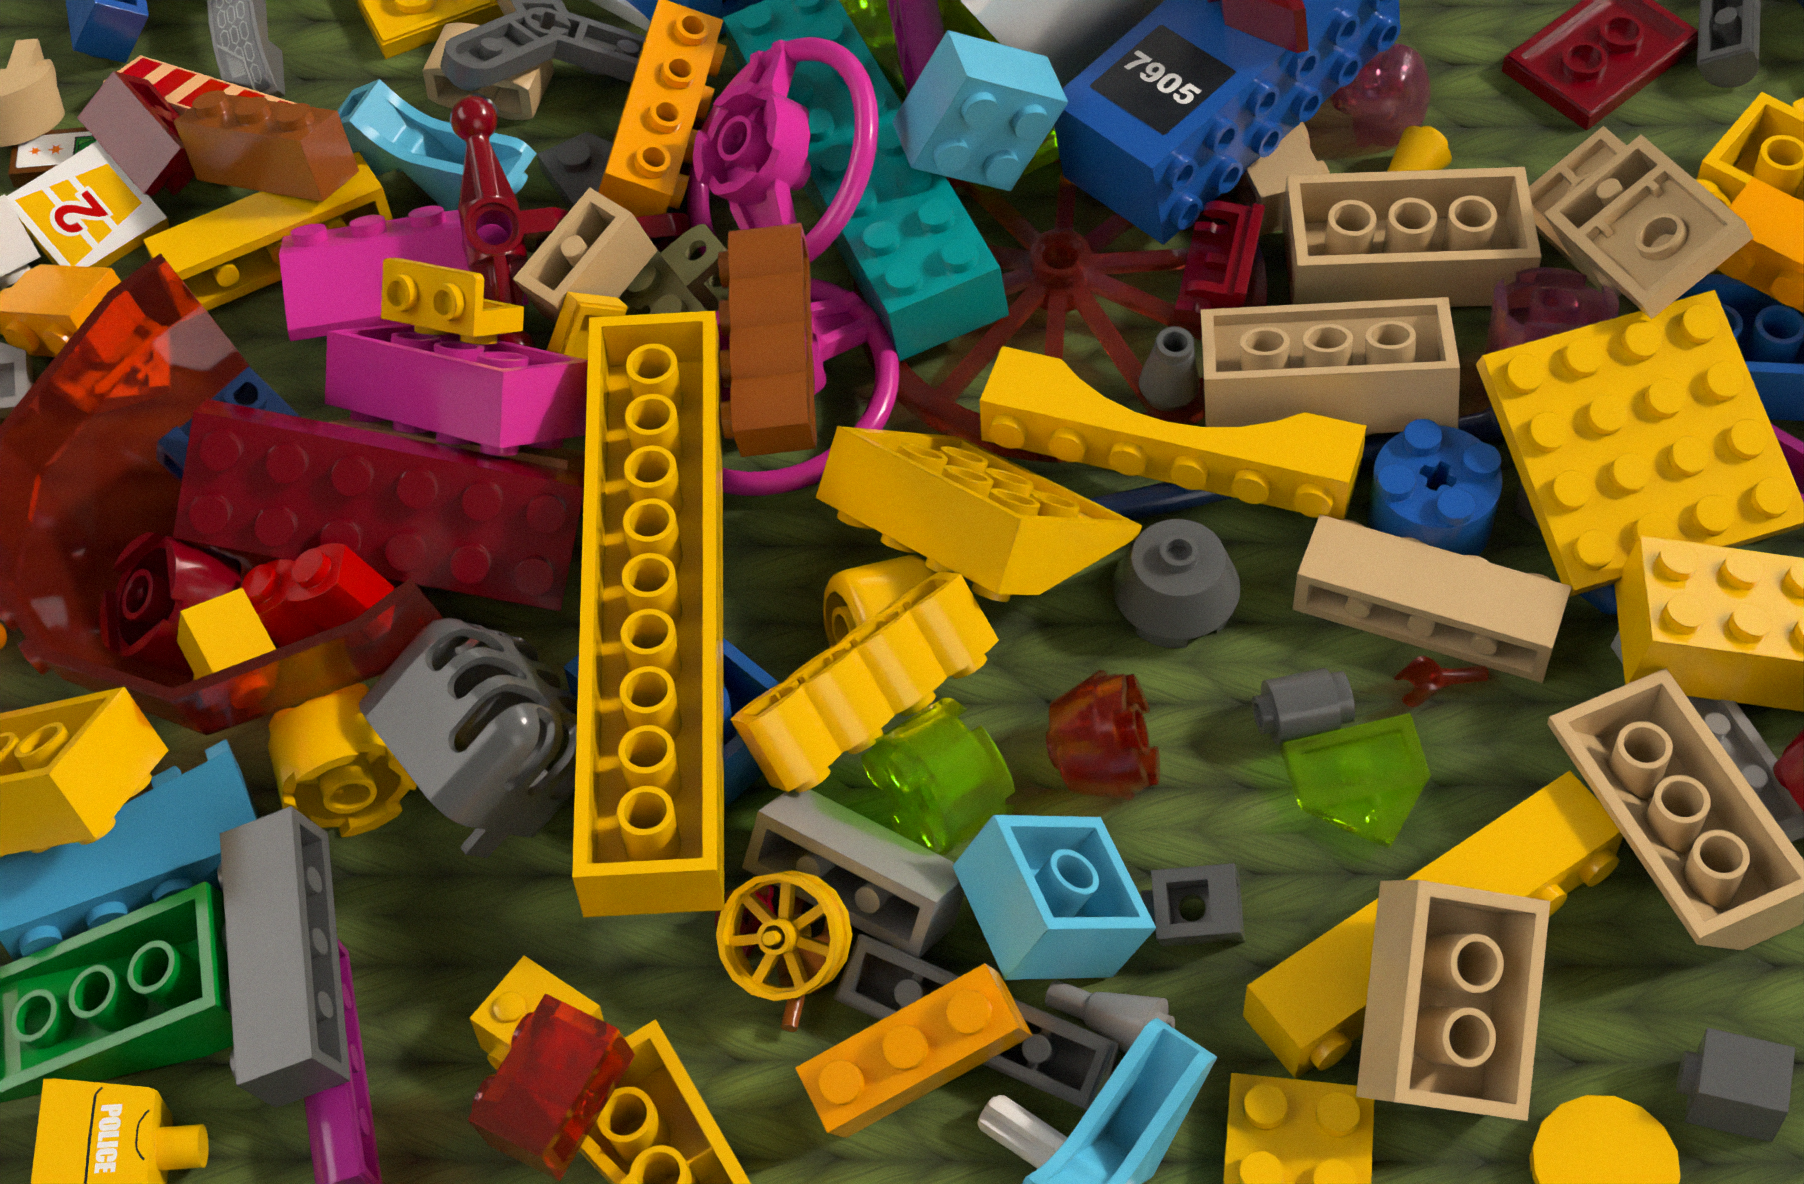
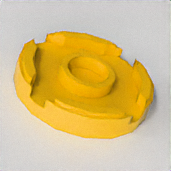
(1603, 1143)

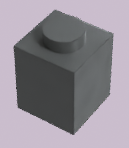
(1737, 1084)

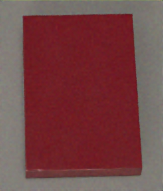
(1600, 56)

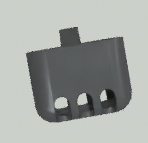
(500, 713)

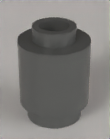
(1303, 705)

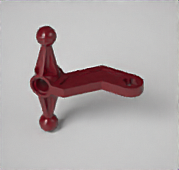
(490, 200)

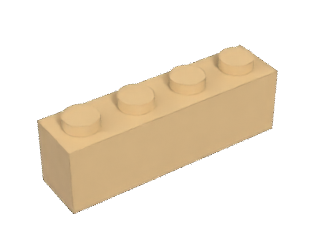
(1431, 597)

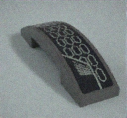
(243, 46)

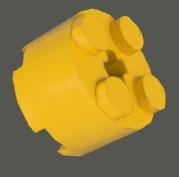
(336, 764)

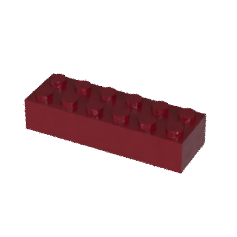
(395, 501)

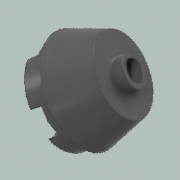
(1176, 583)

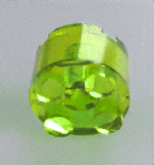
(940, 777)

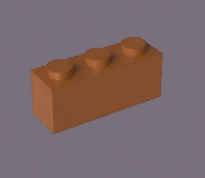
(266, 145)

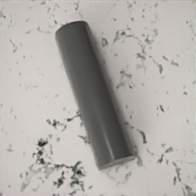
(1729, 41)
(1055, 1059)

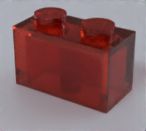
(550, 1086)

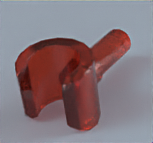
(1430, 677)

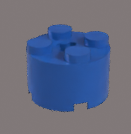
(1436, 488)

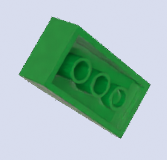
(118, 997)

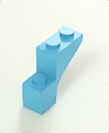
(404, 139)
(1133, 1114)

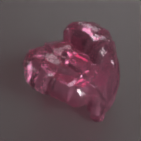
(1386, 96)

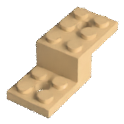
(1634, 220)

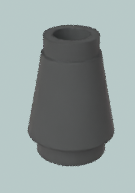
(1171, 371)

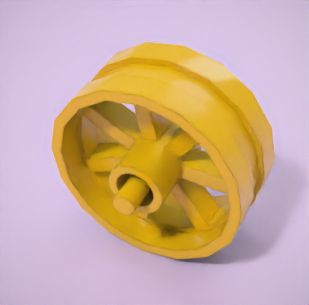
(783, 935)

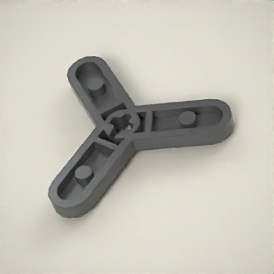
(534, 34)

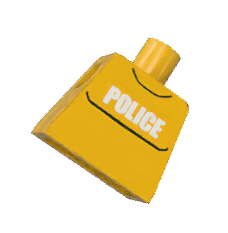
(111, 1136)

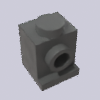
(1215, 886)

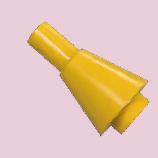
(1421, 150)

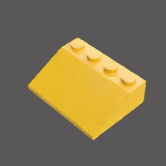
(967, 510)

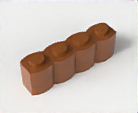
(769, 341)

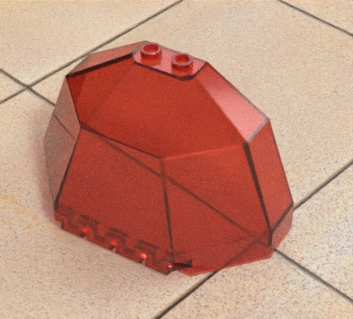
(88, 482)

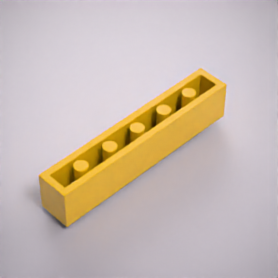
(1537, 850)

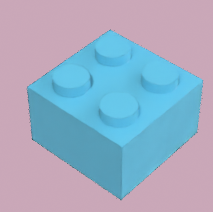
(979, 111)
(1053, 897)

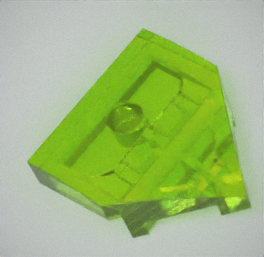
(1360, 776)

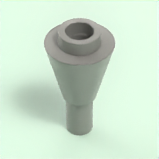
(1109, 1014)

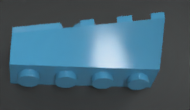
(152, 852)

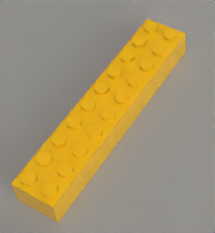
(651, 621)

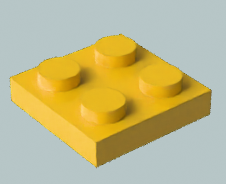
(1297, 1132)

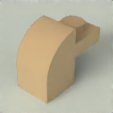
(28, 95)

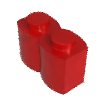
(313, 592)

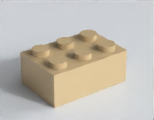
(1453, 998)

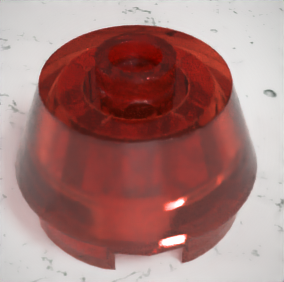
(1102, 737)

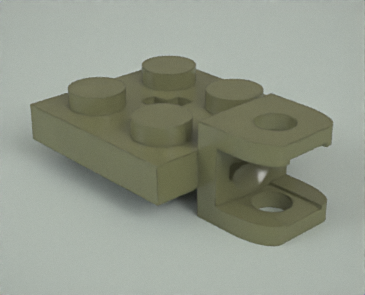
(675, 282)

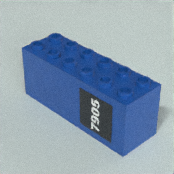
(1195, 103)

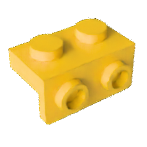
(444, 302)

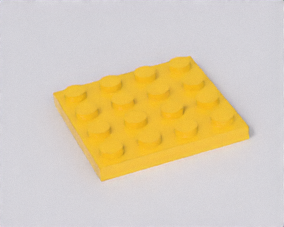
(1640, 436)

